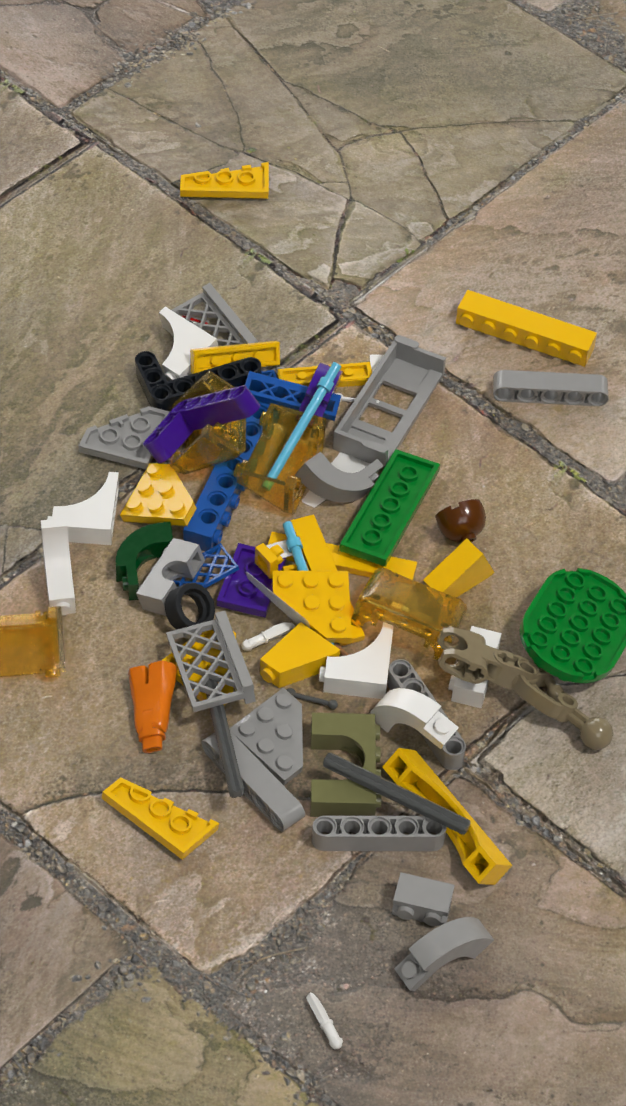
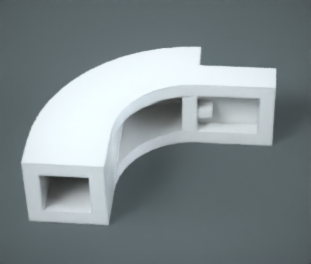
(415, 710)

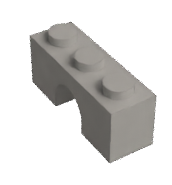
(177, 561)

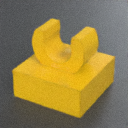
(268, 559)

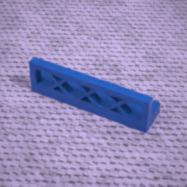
(285, 393)

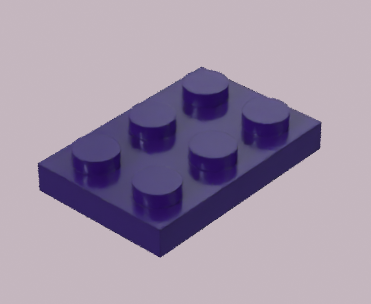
(239, 592)

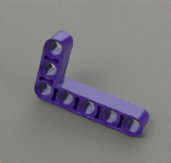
(195, 414)

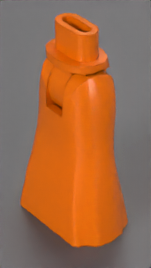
(152, 698)

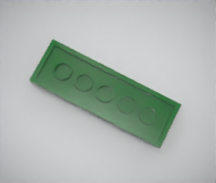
(389, 508)

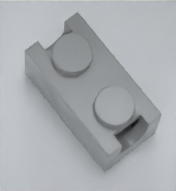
(422, 899)

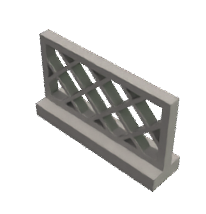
(220, 310)
(229, 652)

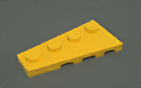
(240, 183)
(166, 823)

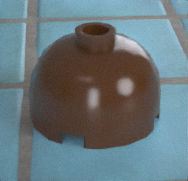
(462, 521)

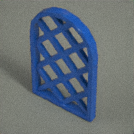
(217, 577)

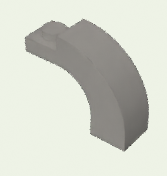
(335, 484)
(445, 943)

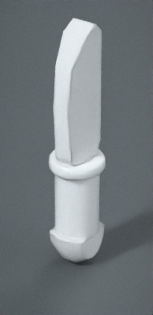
(268, 635)
(325, 1023)

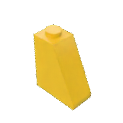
(460, 570)
(296, 657)

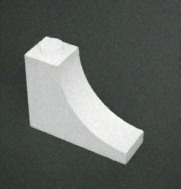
(186, 337)
(94, 518)
(58, 565)
(362, 672)

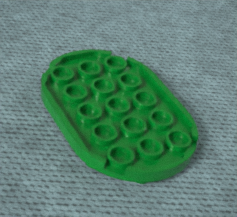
(576, 626)

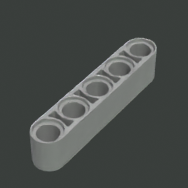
(550, 388)
(404, 676)
(259, 784)
(366, 840)

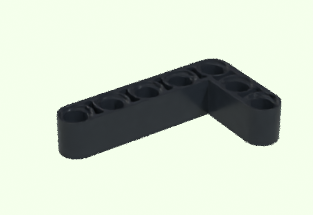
(165, 393)

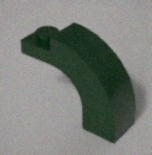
(137, 549)

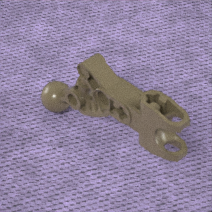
(481, 663)

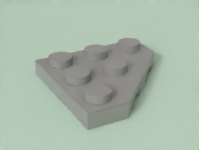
(124, 438)
(275, 735)

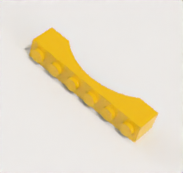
(475, 848)

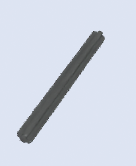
(226, 747)
(396, 793)

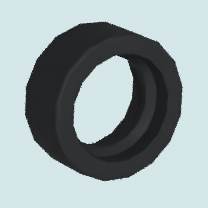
(202, 599)

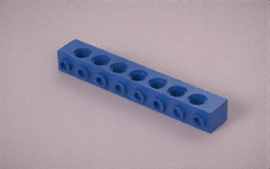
(221, 492)

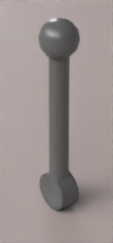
(332, 704)

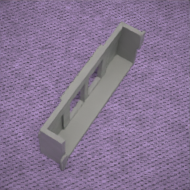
(403, 368)

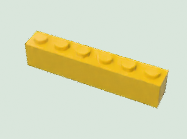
(526, 328)

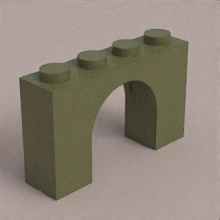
(356, 736)

